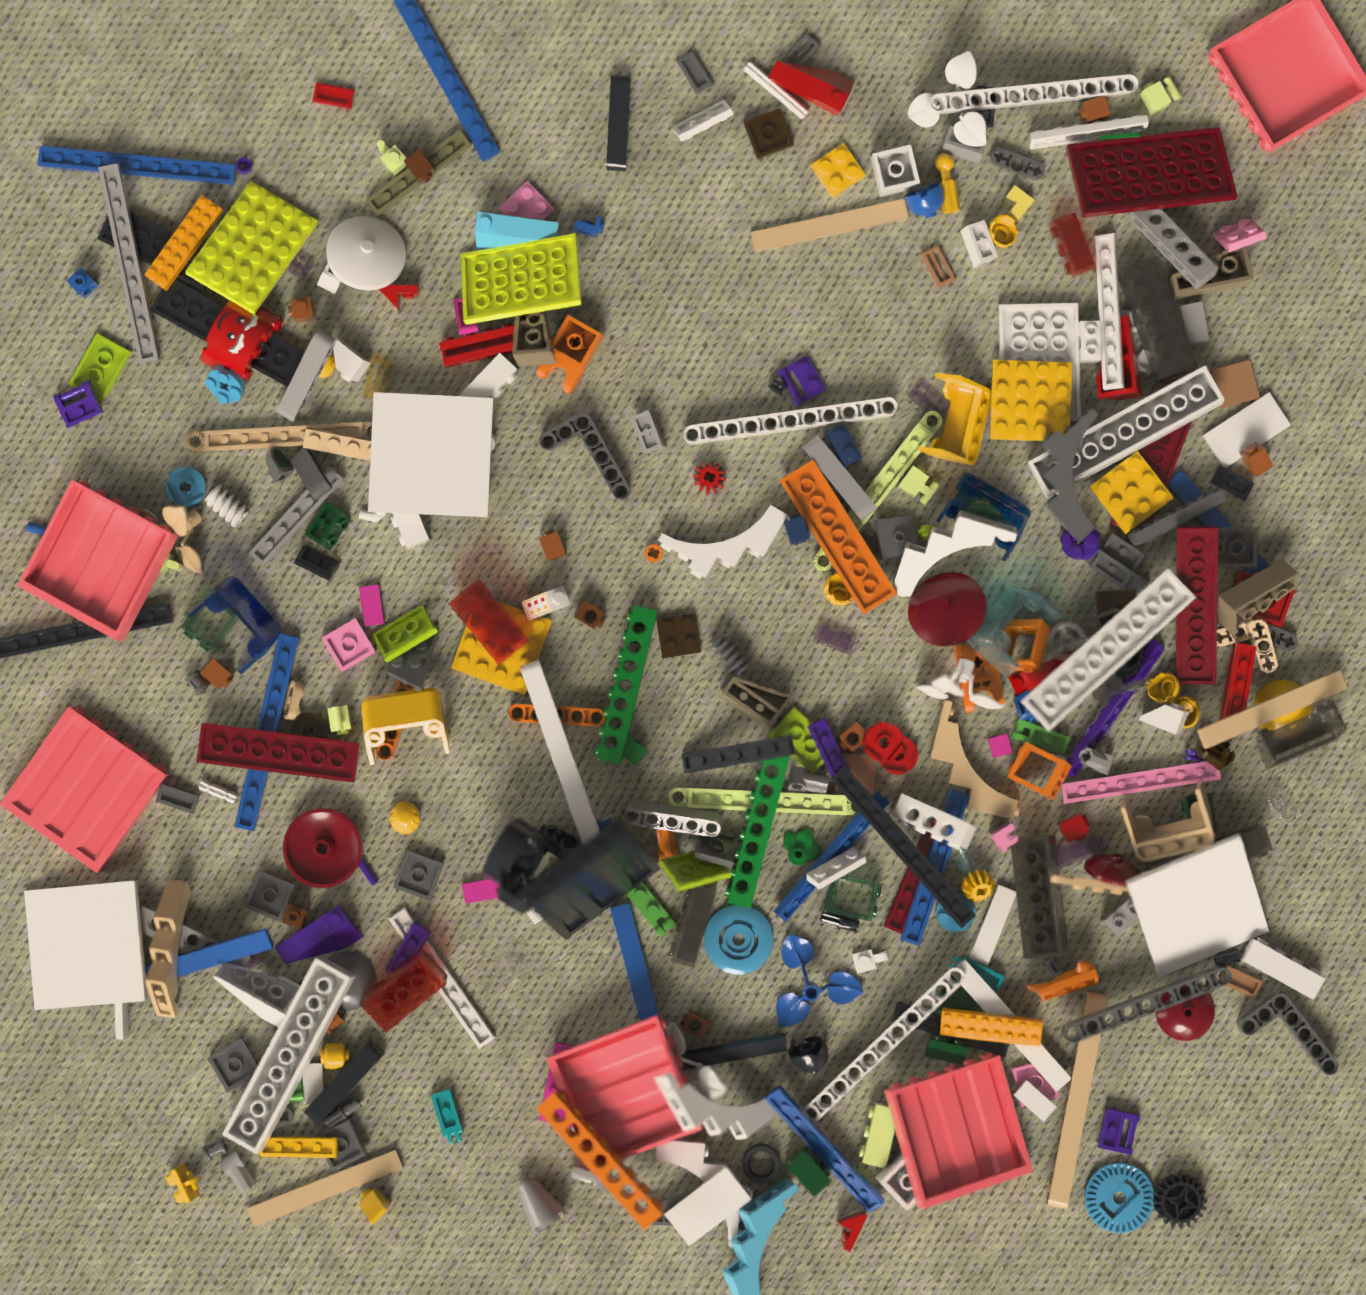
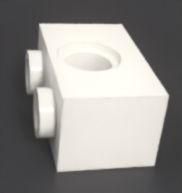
(1089, 342)

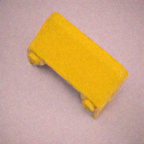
(964, 420)
(403, 711)

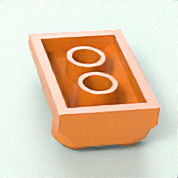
(1079, 978)

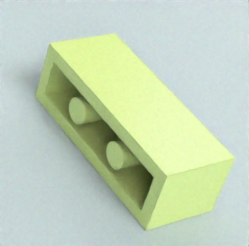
(878, 1136)

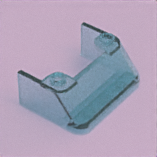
(992, 641)

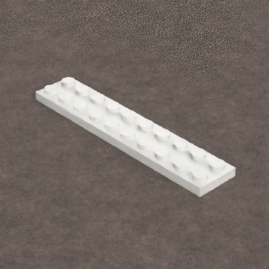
(1108, 649)

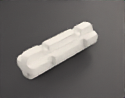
(218, 791)

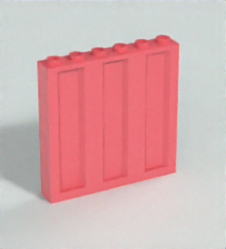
(98, 559)
(85, 788)
(617, 1088)
(958, 1130)

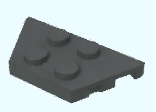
(413, 664)

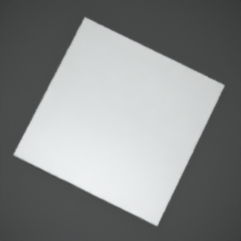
(430, 454)
(1198, 905)
(86, 945)

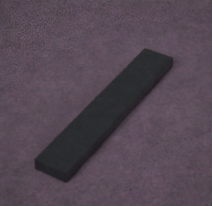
(738, 754)
(932, 1025)
(735, 1050)

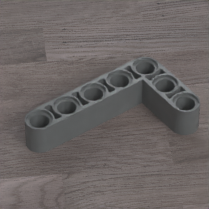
(594, 450)
(1294, 1027)

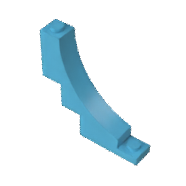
(759, 1219)

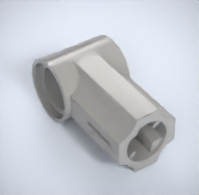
(1096, 760)
(802, 780)
(236, 1169)
(583, 1173)

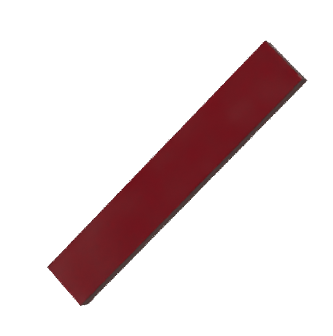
(903, 900)

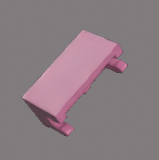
(1002, 837)

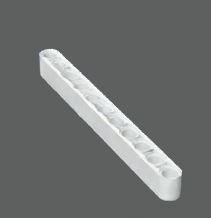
(1023, 97)
(781, 426)
(560, 750)
(889, 1036)

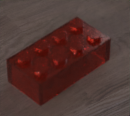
(489, 622)
(403, 990)

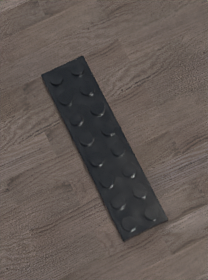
(197, 315)

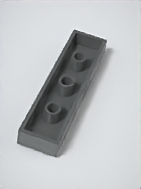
(1176, 517)

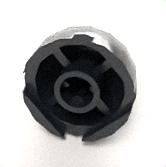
(810, 1055)

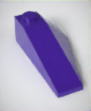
(325, 935)

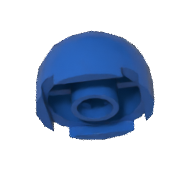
(926, 200)

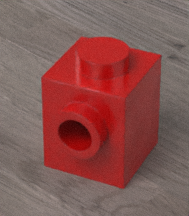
(1074, 828)

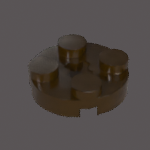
(310, 720)
(1219, 758)

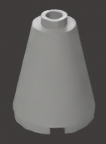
(539, 1205)

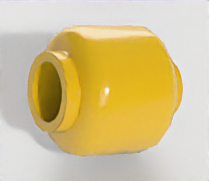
(334, 1055)

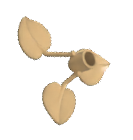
(183, 525)

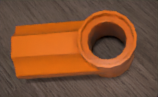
(666, 844)

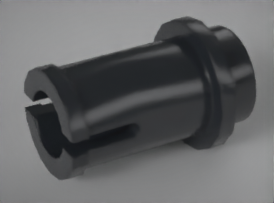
(1227, 958)

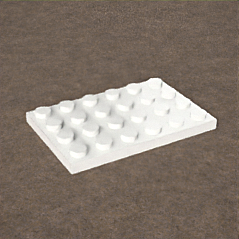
(1042, 334)

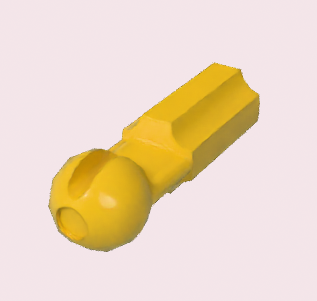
(944, 164)

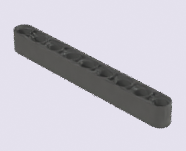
(1155, 1003)

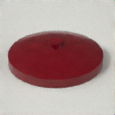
(947, 609)
(322, 848)

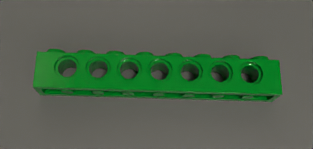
(647, 618)
(745, 896)

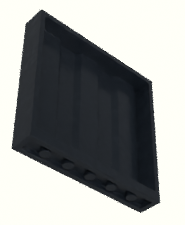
(590, 879)

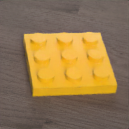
(1131, 492)

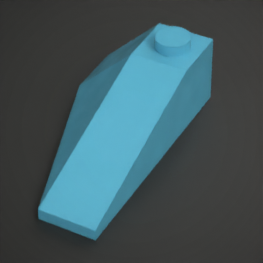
(501, 230)

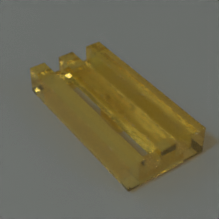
(369, 377)

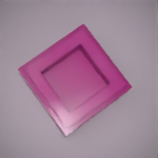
(1000, 745)

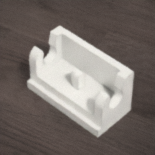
(979, 243)

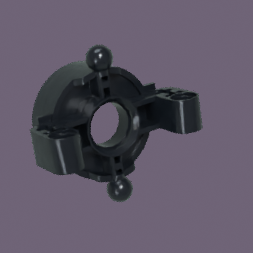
(518, 855)

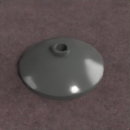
(363, 981)

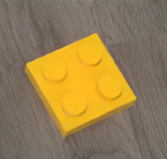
(838, 170)

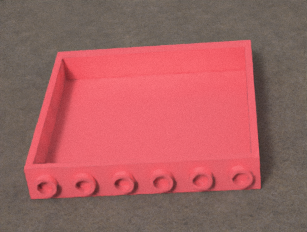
(1289, 72)

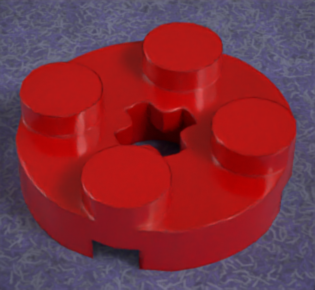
(893, 738)
(905, 764)

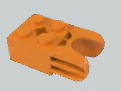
(572, 358)
(985, 677)

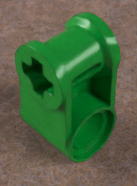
(634, 750)

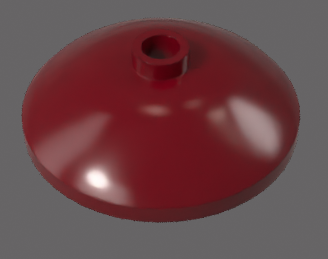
(1111, 869)
(1191, 1027)

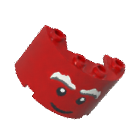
(238, 338)

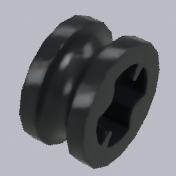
(777, 387)

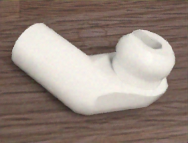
(371, 516)

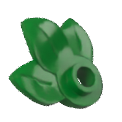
(800, 843)

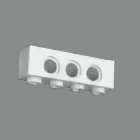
(962, 830)

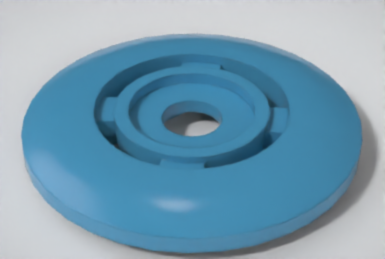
(736, 958)
(1128, 1214)

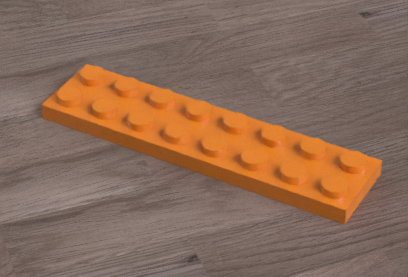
(838, 537)

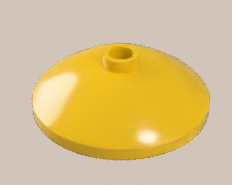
(1274, 689)

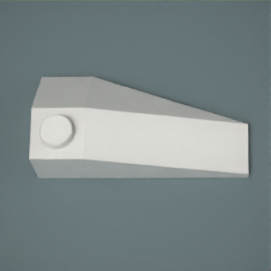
(262, 993)

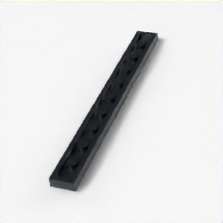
(76, 633)
(903, 846)

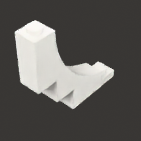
(967, 532)
(694, 1109)

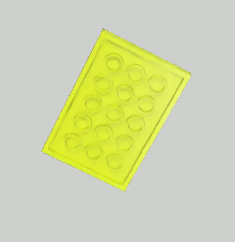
(252, 247)
(520, 278)

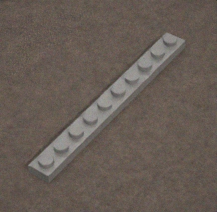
(129, 263)

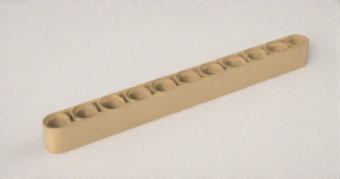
(1075, 1109)

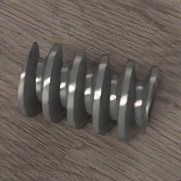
(731, 655)

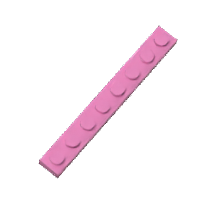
(1138, 781)

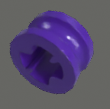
(1192, 755)

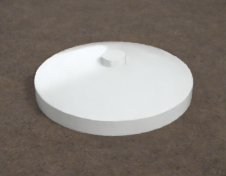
(365, 253)

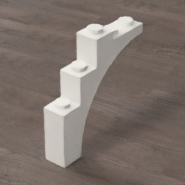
(703, 556)
(691, 1155)

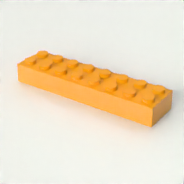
(184, 242)
(991, 1027)

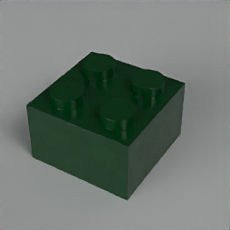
(808, 1170)

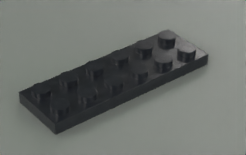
(150, 241)

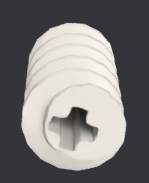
(226, 506)

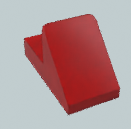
(393, 293)
(854, 1223)

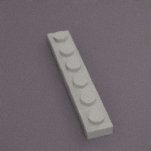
(292, 521)

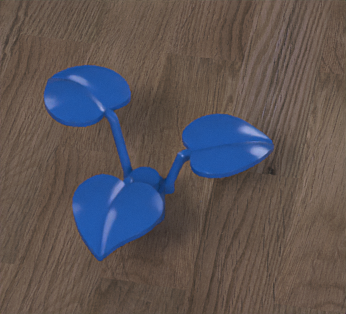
(793, 1009)

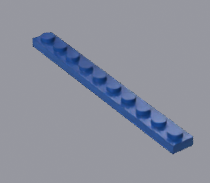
(447, 78)
(138, 165)
(269, 721)

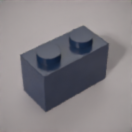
(843, 445)
(796, 530)

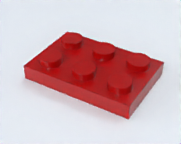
(1276, 611)

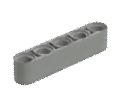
(306, 375)
(839, 478)
(681, 814)

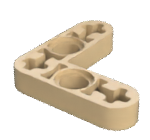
(1251, 633)

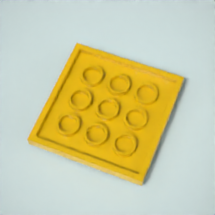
(1029, 399)
(476, 661)

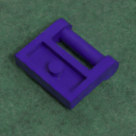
(806, 377)
(79, 410)
(1112, 1130)

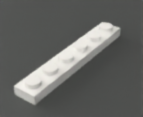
(1087, 132)

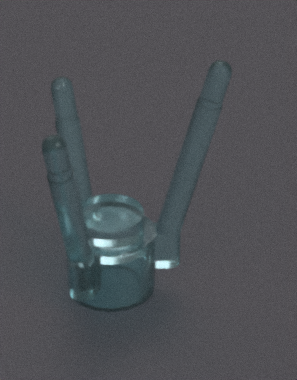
(966, 862)

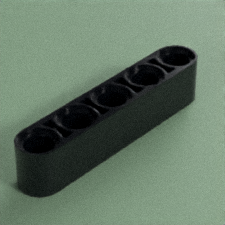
(618, 123)
(344, 1082)

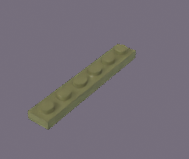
(406, 182)

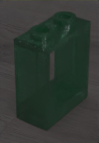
(204, 643)
(872, 908)

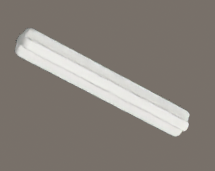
(776, 90)

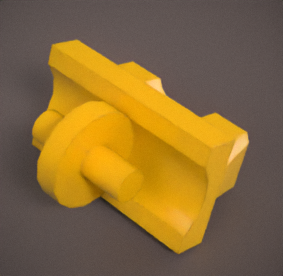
(185, 1182)

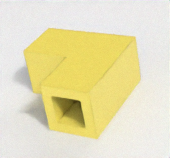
(1021, 200)

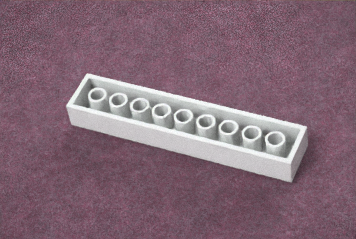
(1136, 427)
(289, 1054)

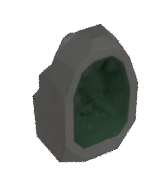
(278, 464)

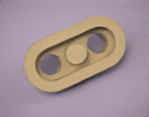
(294, 694)

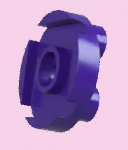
(1078, 551)

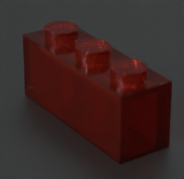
(1072, 245)

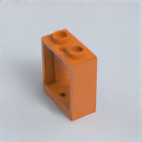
(1024, 627)
(1055, 780)

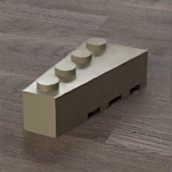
(1231, 273)
(533, 340)
(1255, 595)

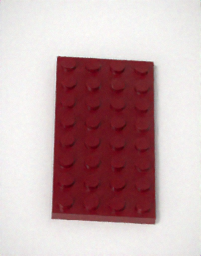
(1151, 172)

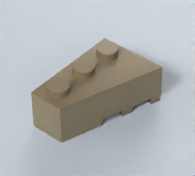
(755, 701)

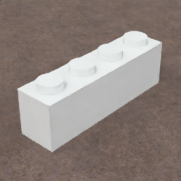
(492, 379)
(411, 529)
(1282, 968)

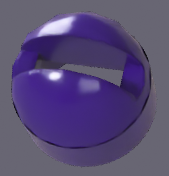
(246, 163)

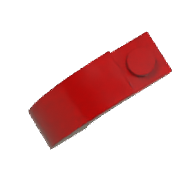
(1026, 681)

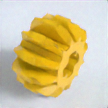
(978, 885)

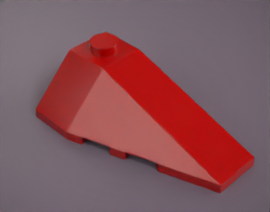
(819, 86)
(1132, 378)

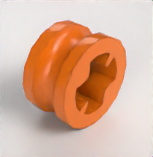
(656, 547)

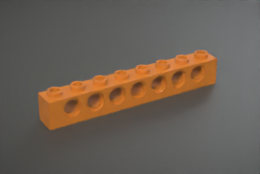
(602, 1170)

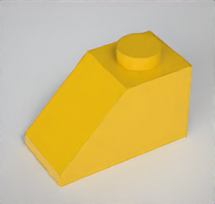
(373, 1204)

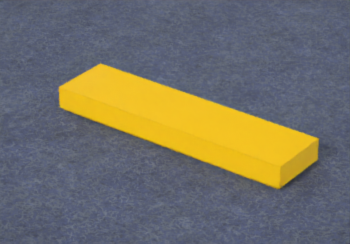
(301, 1147)

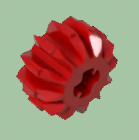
(712, 471)

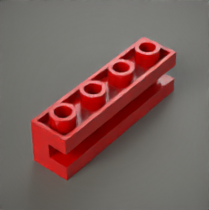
(478, 346)
(1238, 679)

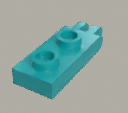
(991, 977)
(447, 1115)

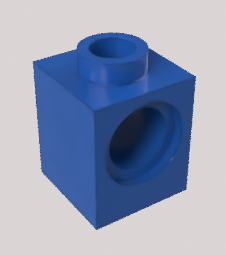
(82, 283)

